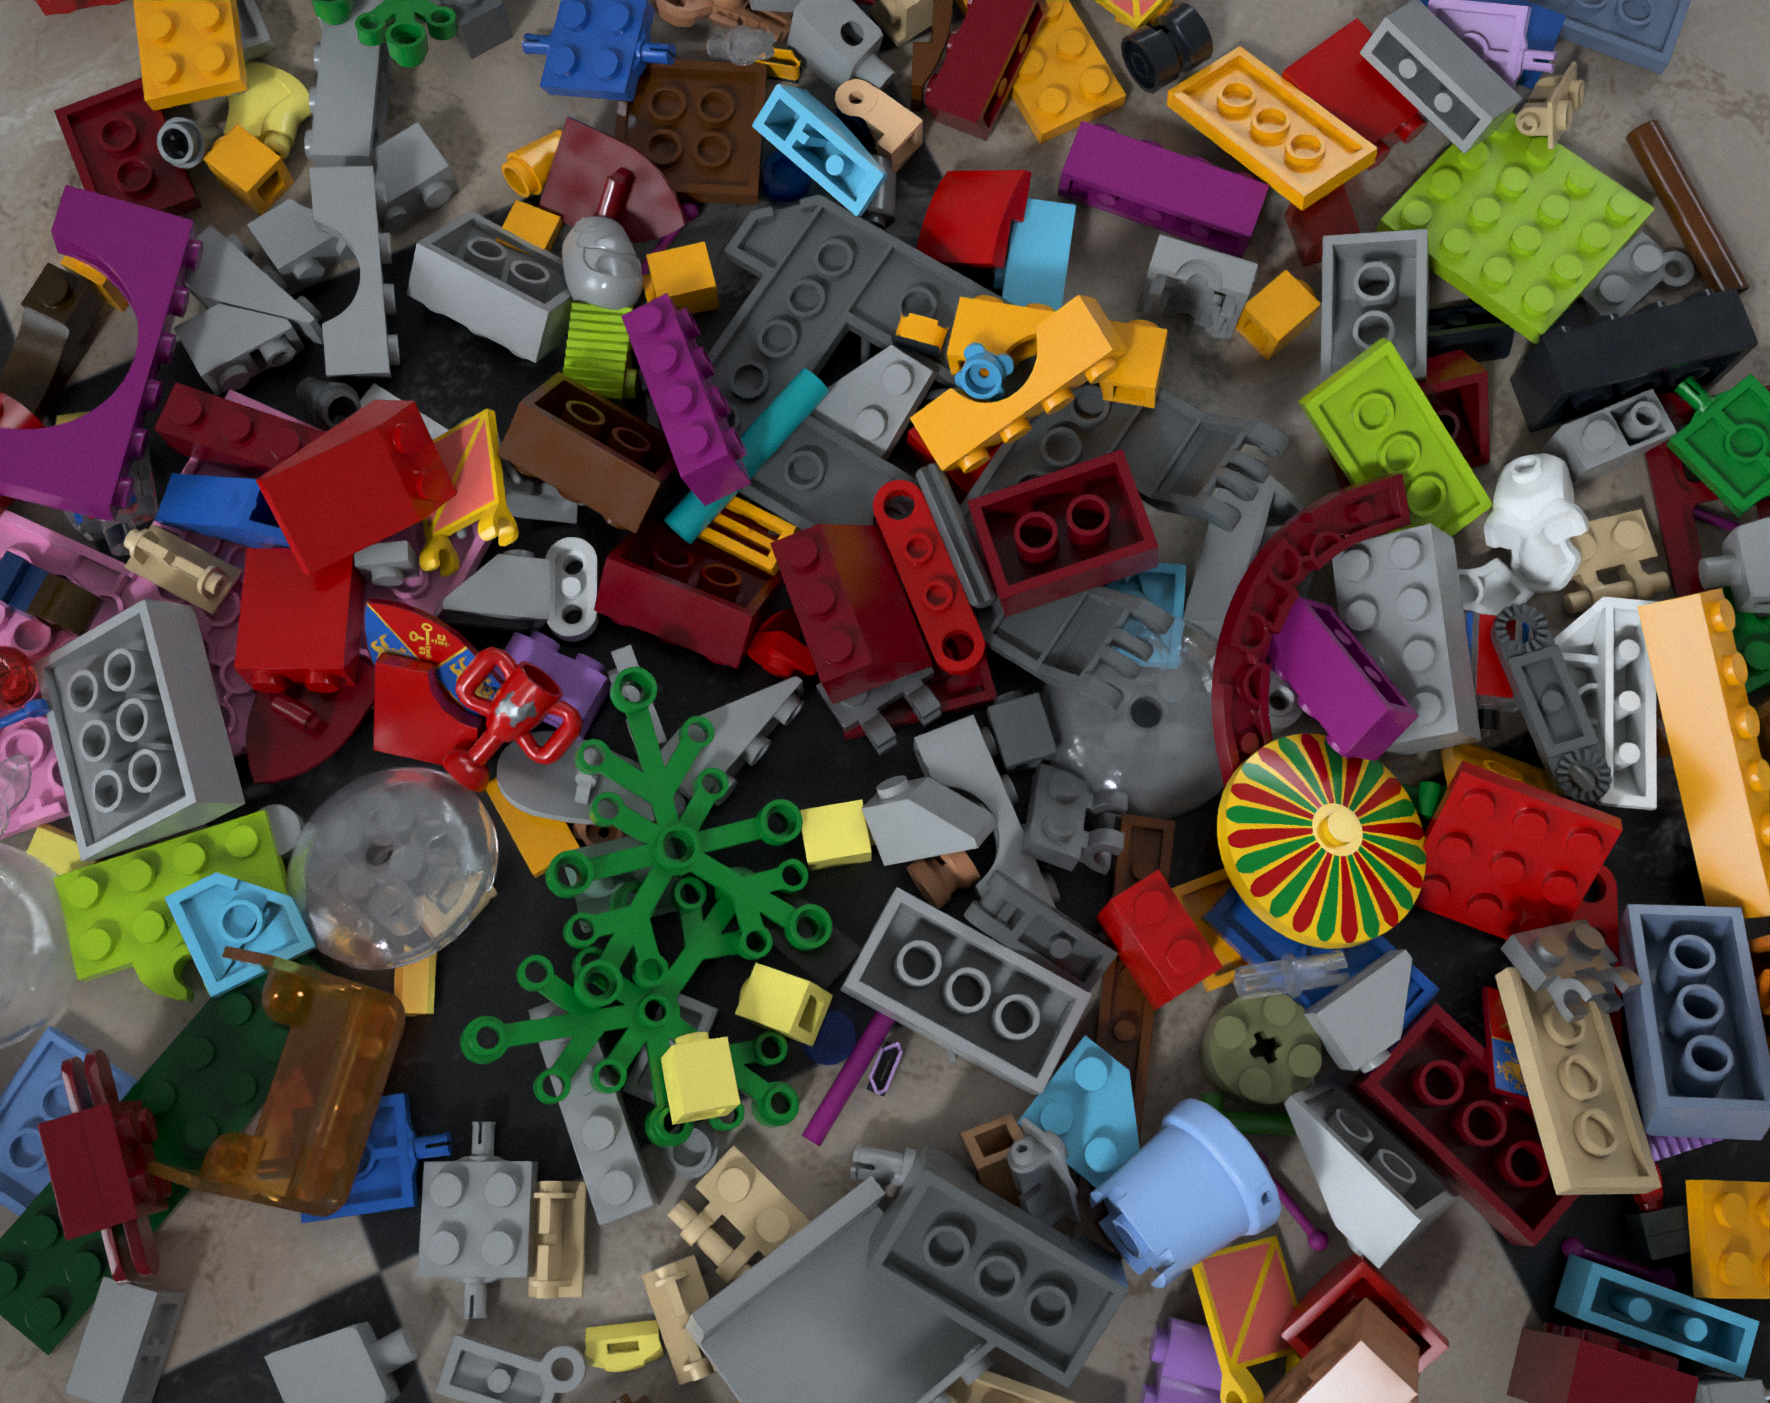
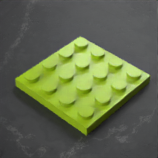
(1519, 225)

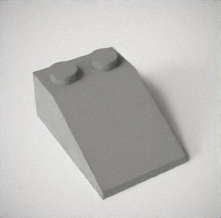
(1374, 291)
(1367, 1174)

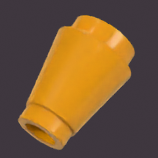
(530, 165)

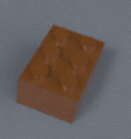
(591, 452)

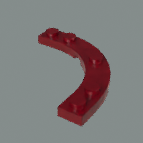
(1268, 594)

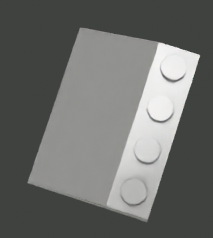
(138, 729)

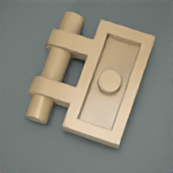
(1610, 545)
(749, 1203)

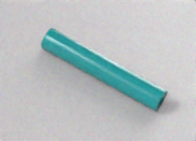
(761, 442)

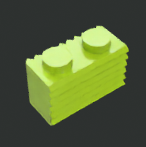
(601, 353)

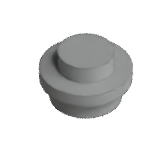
(693, 1156)

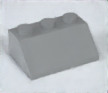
(492, 287)
(1229, 554)

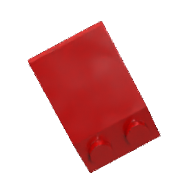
(357, 484)

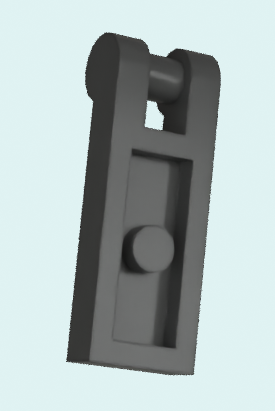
(1041, 933)

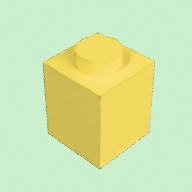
(836, 835)
(783, 1004)
(699, 1078)

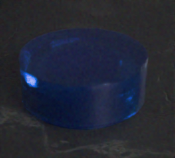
(784, 179)
(834, 1040)

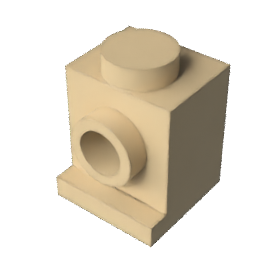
(902, 18)

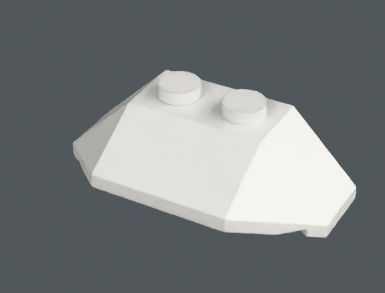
(1618, 691)

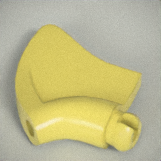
(270, 107)

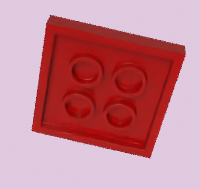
(1511, 853)

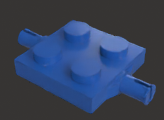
(598, 48)
(389, 1162)

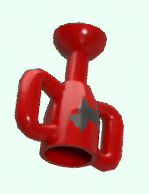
(515, 710)

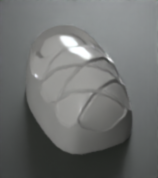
(601, 264)

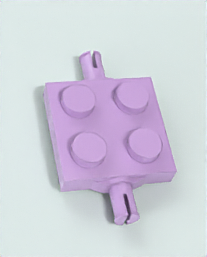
(1495, 35)

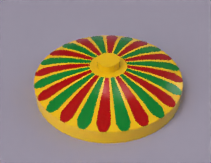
(1320, 842)

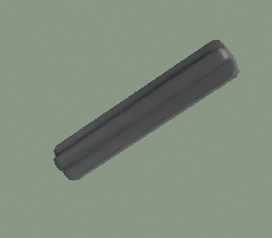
(956, 536)

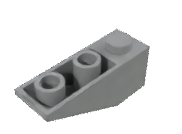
(234, 280)
(739, 734)

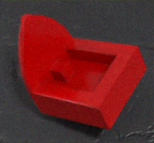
(779, 649)

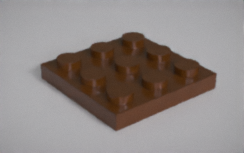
(699, 127)

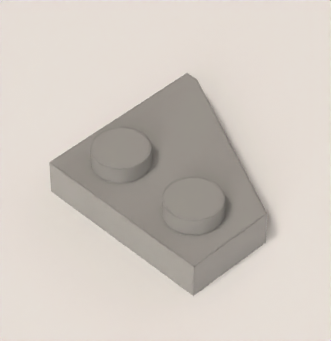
(877, 400)

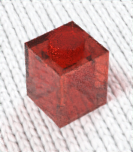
(1325, 217)

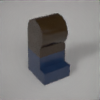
(46, 596)

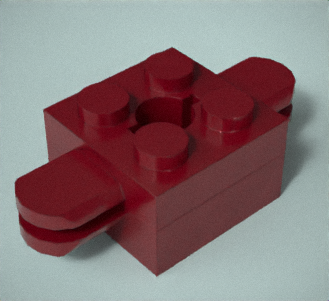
(101, 1165)

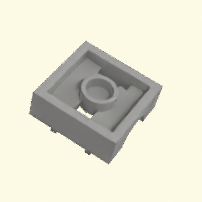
(1198, 277)

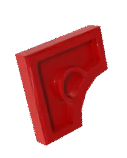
(414, 713)

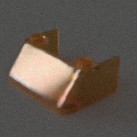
(318, 1098)

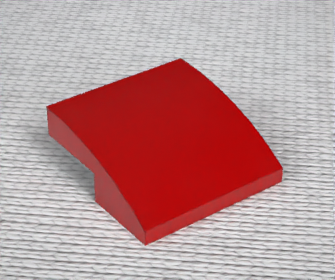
(973, 217)

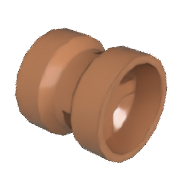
(942, 876)

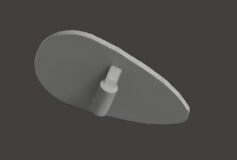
(561, 789)

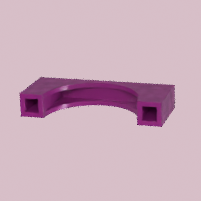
(89, 459)

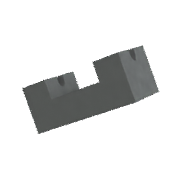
(996, 1267)

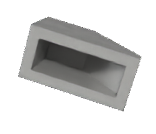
(502, 595)
(923, 820)
(1365, 1014)

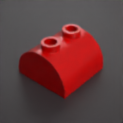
(1341, 1292)

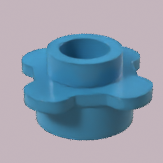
(979, 386)

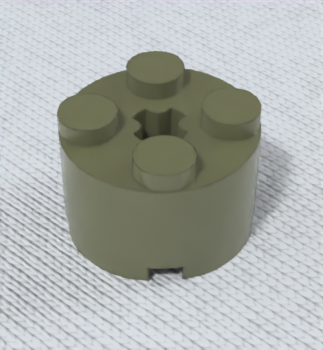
(1287, 1066)

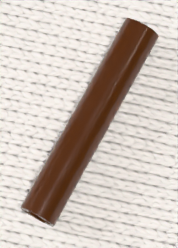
(1686, 209)

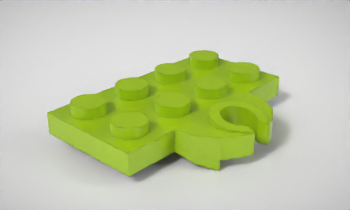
(121, 909)

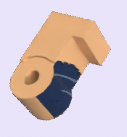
(879, 121)

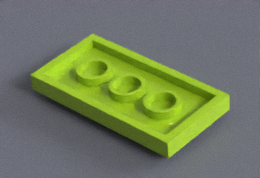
(1383, 425)

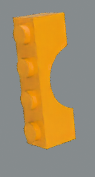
(1013, 332)
(1072, 348)

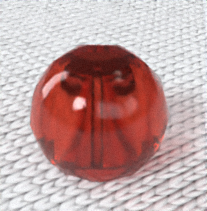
(17, 678)

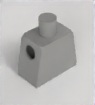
(838, 43)
(1742, 567)
(342, 1366)

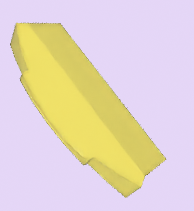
(57, 849)
(416, 986)
(623, 1345)

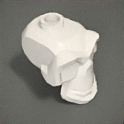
(1535, 519)

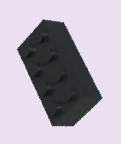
(1624, 356)

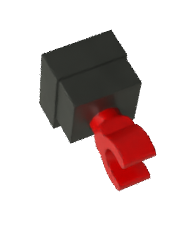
(1657, 1229)

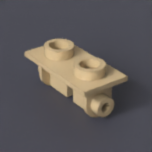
(1552, 106)
(180, 567)
(559, 1240)
(674, 1295)

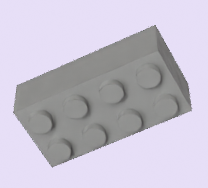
(1408, 614)
(966, 992)

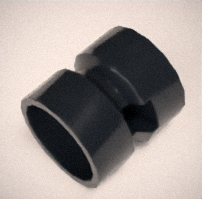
(1170, 47)

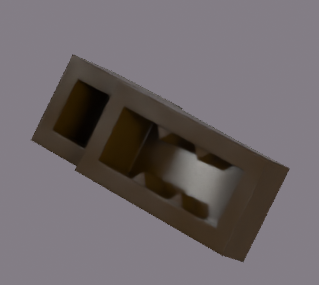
(49, 338)

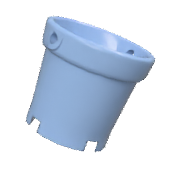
(1186, 1193)

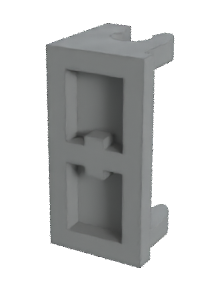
(125, 1342)

